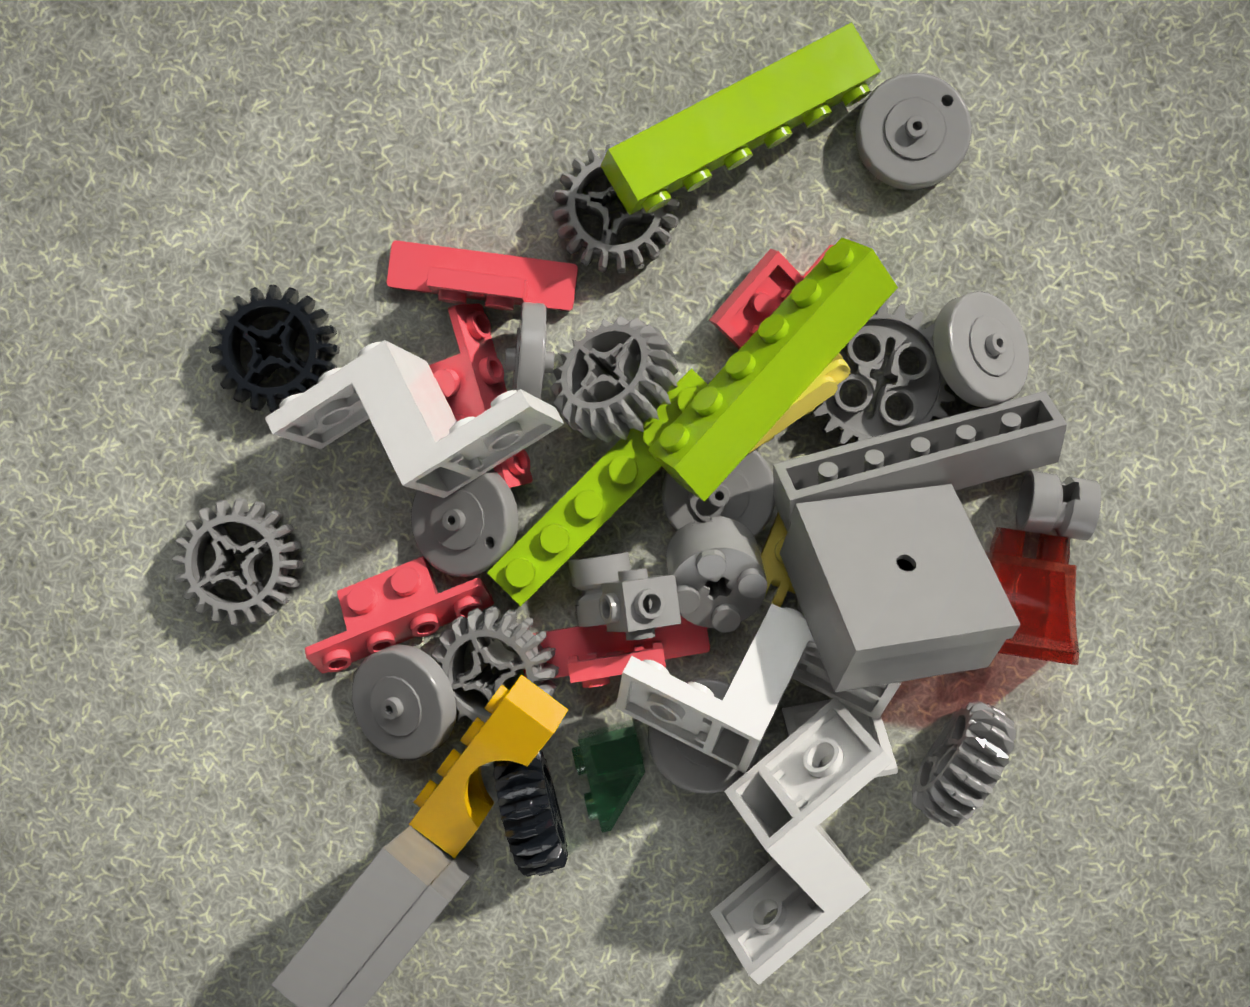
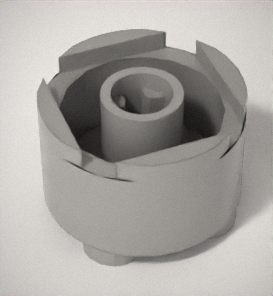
(716, 573)

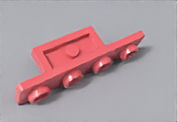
(481, 276)
(757, 297)
(476, 379)
(393, 610)
(595, 655)

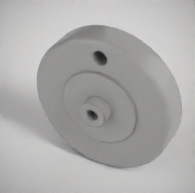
(913, 131)
(981, 349)
(529, 357)
(742, 496)
(467, 528)
(403, 702)
(688, 766)

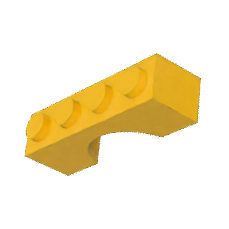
(514, 732)

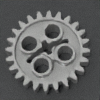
(919, 391)

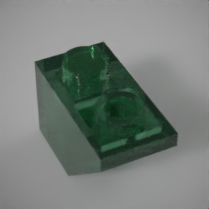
(613, 768)

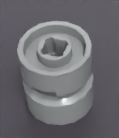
(1066, 506)
(587, 576)

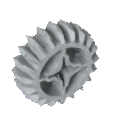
(594, 204)
(587, 384)
(203, 582)
(486, 632)
(964, 763)

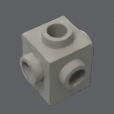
(639, 603)

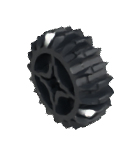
(240, 326)
(531, 816)

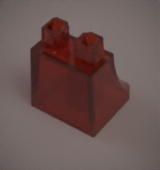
(1040, 595)

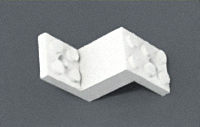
(413, 419)
(735, 726)
(784, 805)

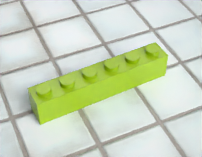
(740, 119)
(773, 367)
(589, 501)

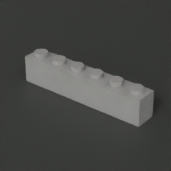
(950, 450)

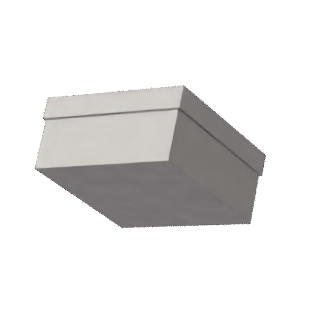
(895, 587)
(374, 924)

